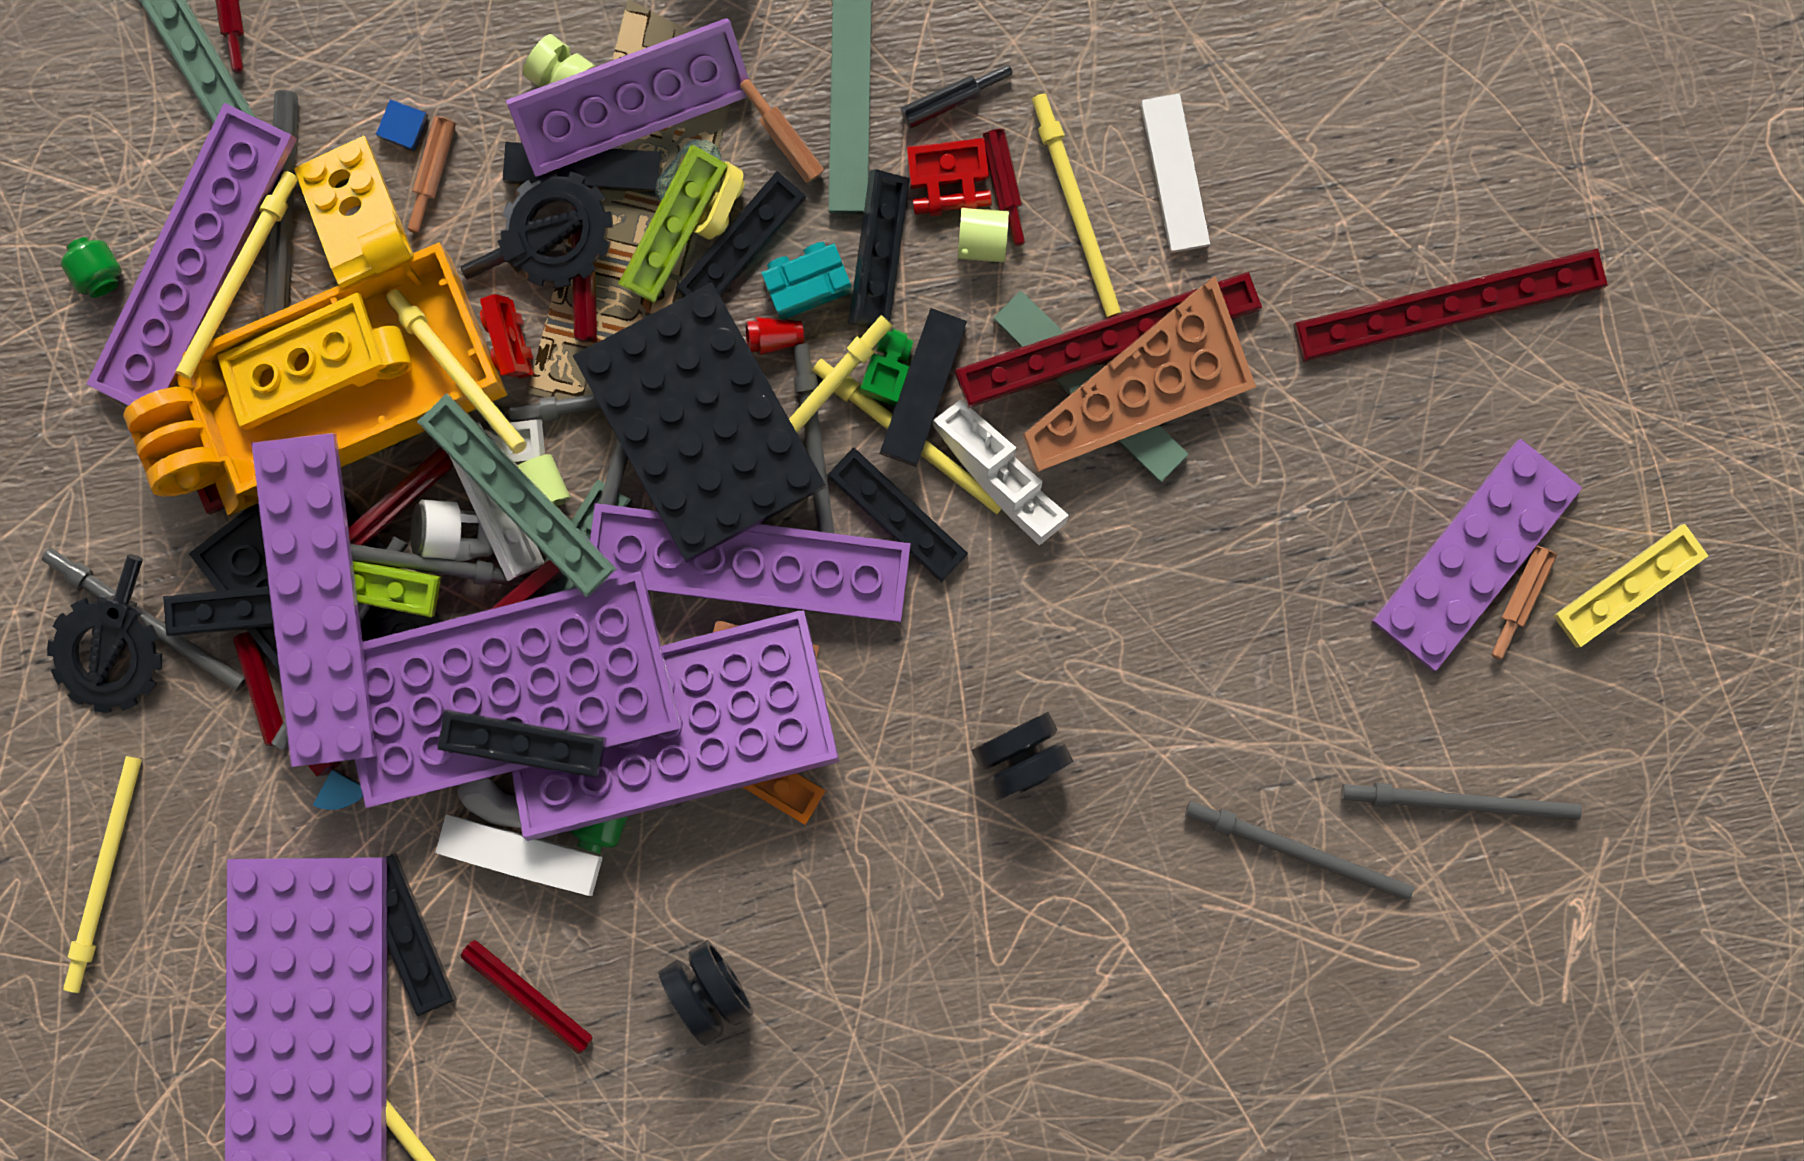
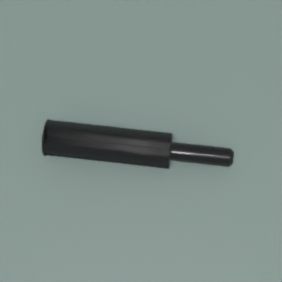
(950, 97)

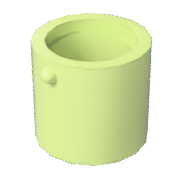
(983, 235)
(546, 476)

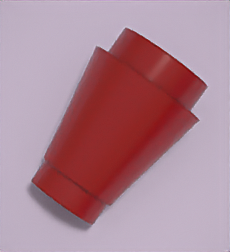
(773, 334)

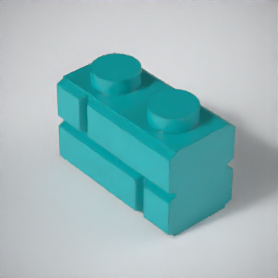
(806, 280)

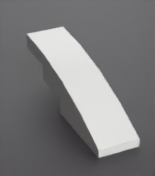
(1002, 476)
(513, 855)

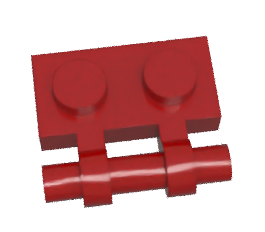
(944, 165)
(504, 327)

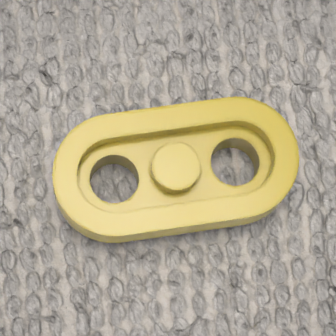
(715, 215)

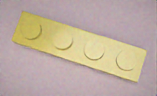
(1630, 585)

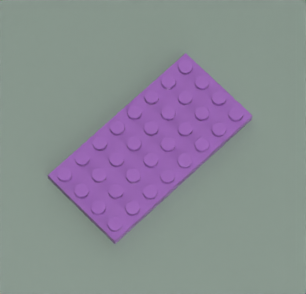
(538, 662)
(746, 716)
(306, 1009)

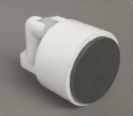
(438, 532)

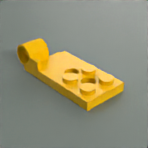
(373, 235)
(340, 354)

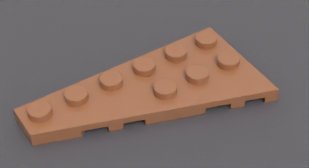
(1164, 374)

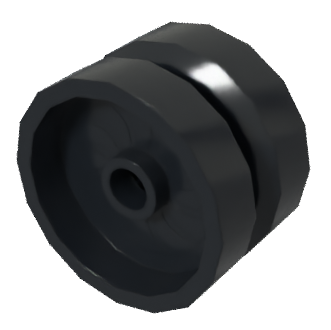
(1024, 760)
(705, 993)

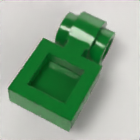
(884, 373)

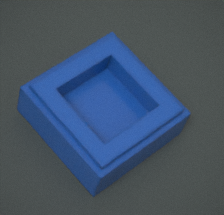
(402, 125)

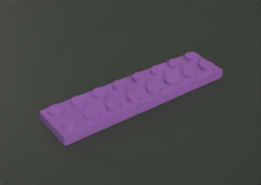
(192, 255)
(761, 565)
(314, 599)

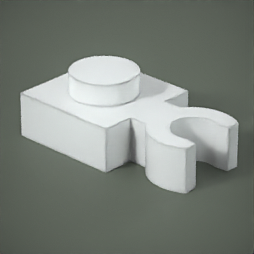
(531, 432)

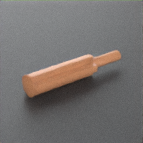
(784, 135)
(431, 168)
(1524, 596)

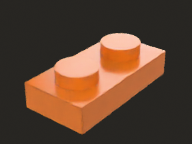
(790, 794)

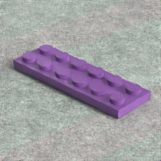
(629, 97)
(1476, 555)

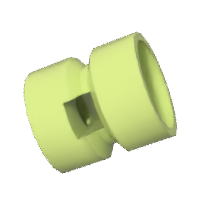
(552, 62)

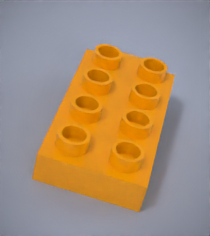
(192, 433)

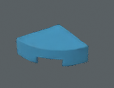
(338, 792)

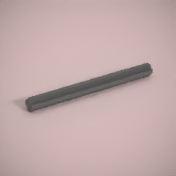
(280, 235)

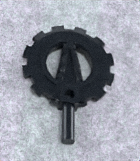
(528, 240)
(115, 625)

